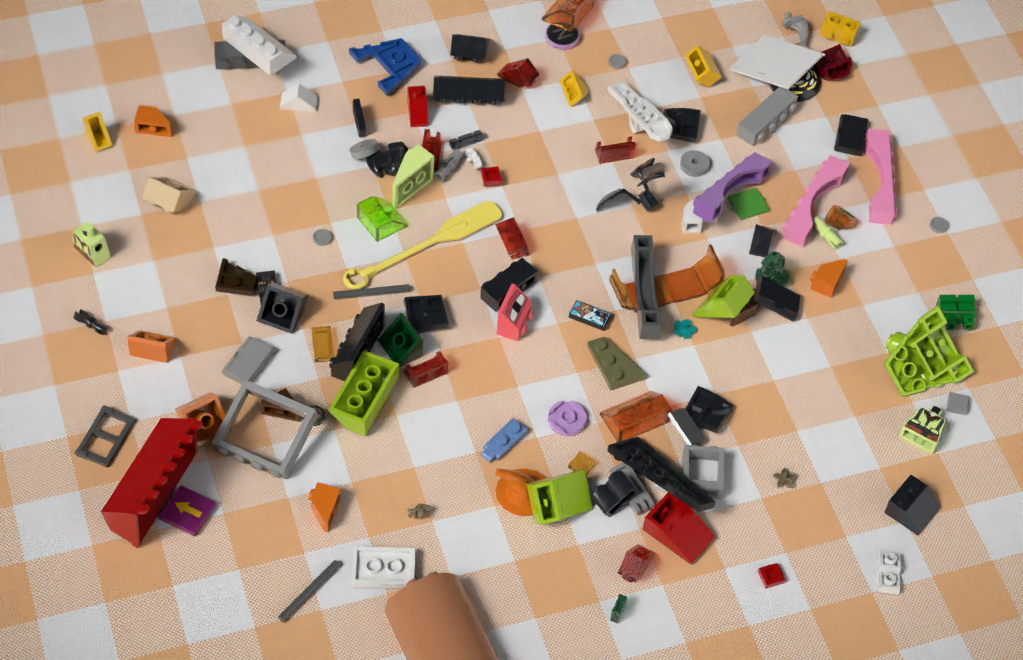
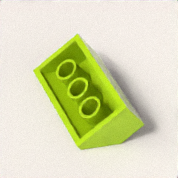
(364, 392)

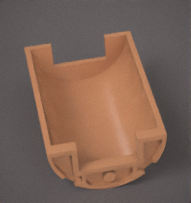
(438, 621)

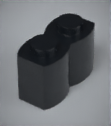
(614, 493)

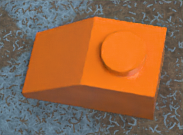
(151, 122)
(828, 277)
(324, 503)

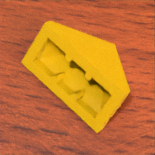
(573, 88)

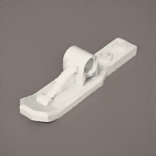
(641, 112)

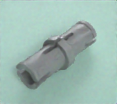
(448, 165)

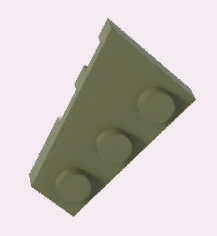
(613, 364)

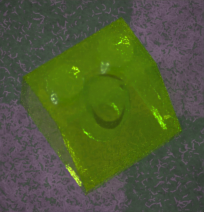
(379, 217)

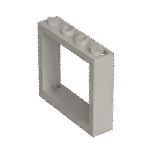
(310, 416)

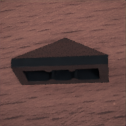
(761, 241)

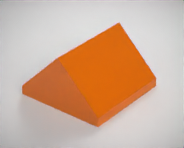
(151, 345)

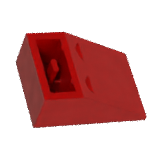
(678, 528)

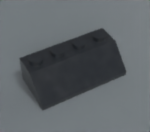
(468, 88)
(359, 338)

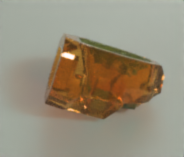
(840, 218)

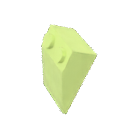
(413, 174)

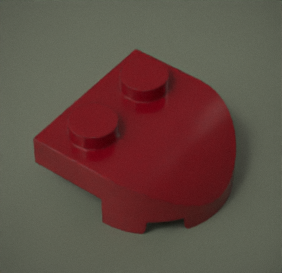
(834, 64)

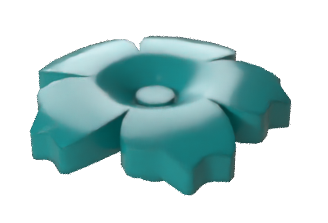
(684, 329)

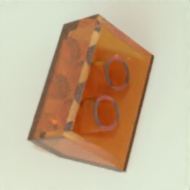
(568, 13)
(637, 415)

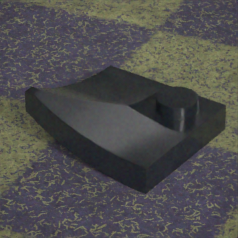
(683, 122)
(426, 312)
(708, 409)

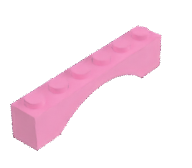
(878, 150)
(830, 176)

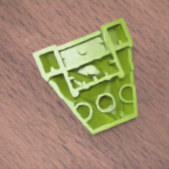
(926, 357)

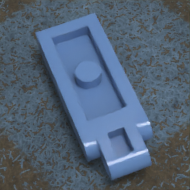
(504, 440)

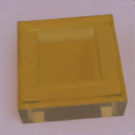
(582, 461)

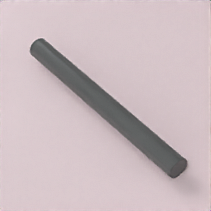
(371, 291)
(308, 591)

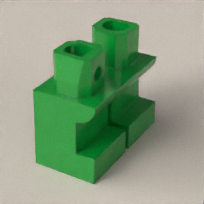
(958, 310)

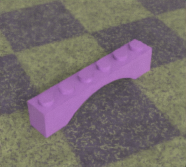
(750, 171)

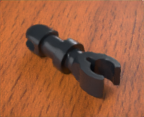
(90, 322)

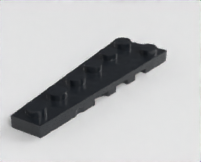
(656, 468)

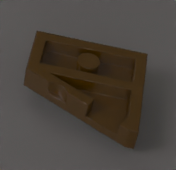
(235, 280)

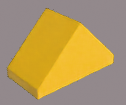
(96, 131)

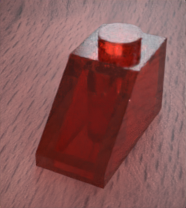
(519, 73)
(635, 563)

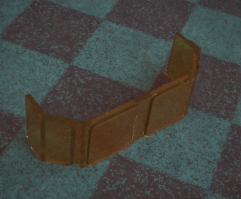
(677, 285)

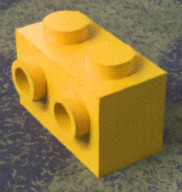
(840, 28)
(703, 66)

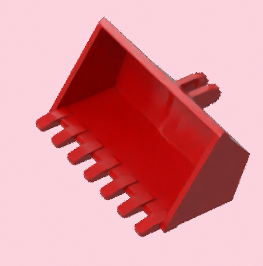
(151, 478)

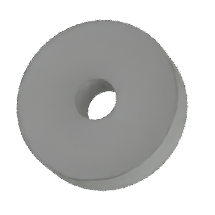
(364, 149)
(697, 169)

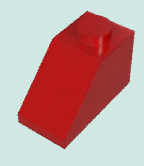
(417, 106)

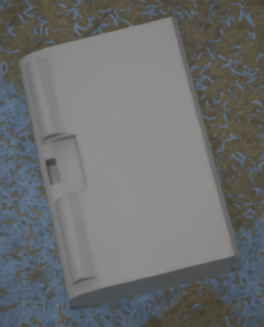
(248, 360)

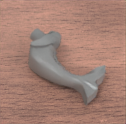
(800, 25)

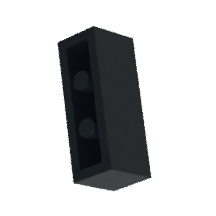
(518, 273)

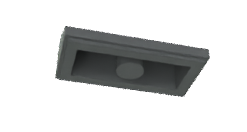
(686, 427)

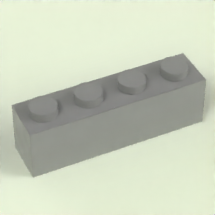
(767, 116)

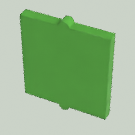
(748, 204)

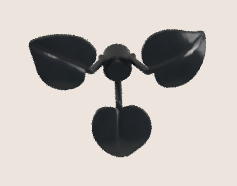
(646, 197)

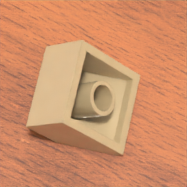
(168, 194)

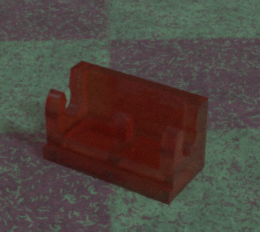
(433, 145)
(615, 152)
(512, 238)
(427, 370)

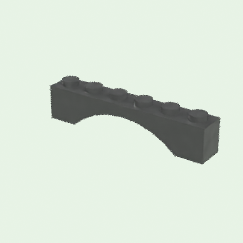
(643, 272)

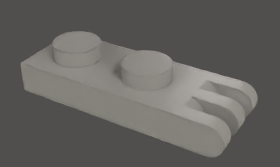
(642, 496)

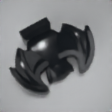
(390, 159)

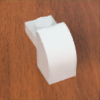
(690, 222)

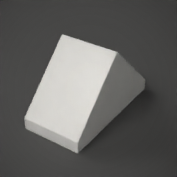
(298, 99)

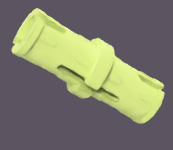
(827, 232)

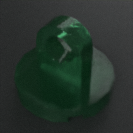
(773, 269)

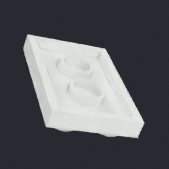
(382, 567)

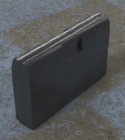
(851, 135)
(777, 298)

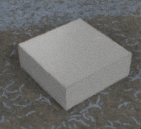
(957, 403)

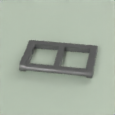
(80, 452)

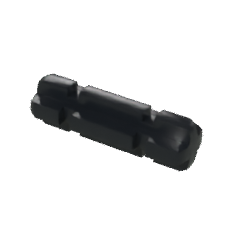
(466, 139)

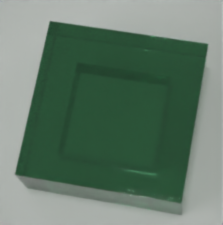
(618, 608)

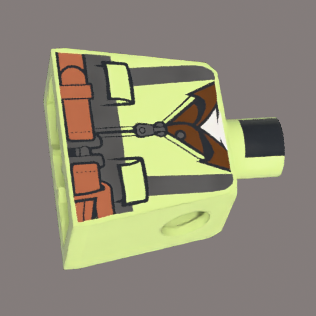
(86, 240)
(924, 428)

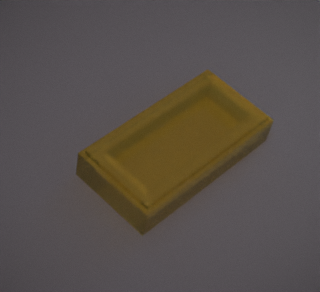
(322, 343)

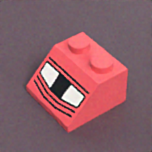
(514, 314)

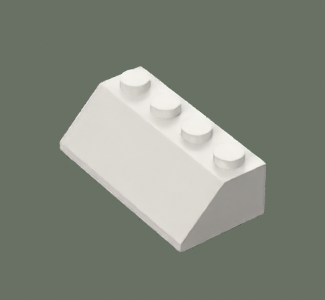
(256, 44)

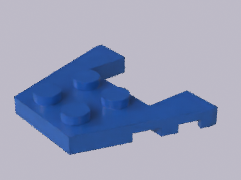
(394, 57)

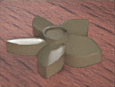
(785, 478)
(419, 510)

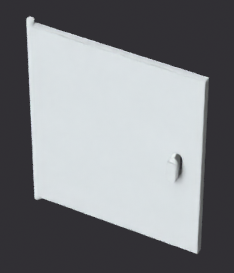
(776, 62)

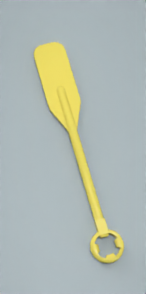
(452, 229)

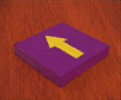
(187, 510)

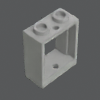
(712, 488)

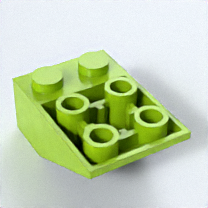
(726, 298)
(559, 497)

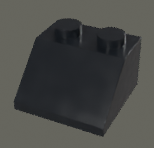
(469, 46)
(285, 310)
(912, 505)

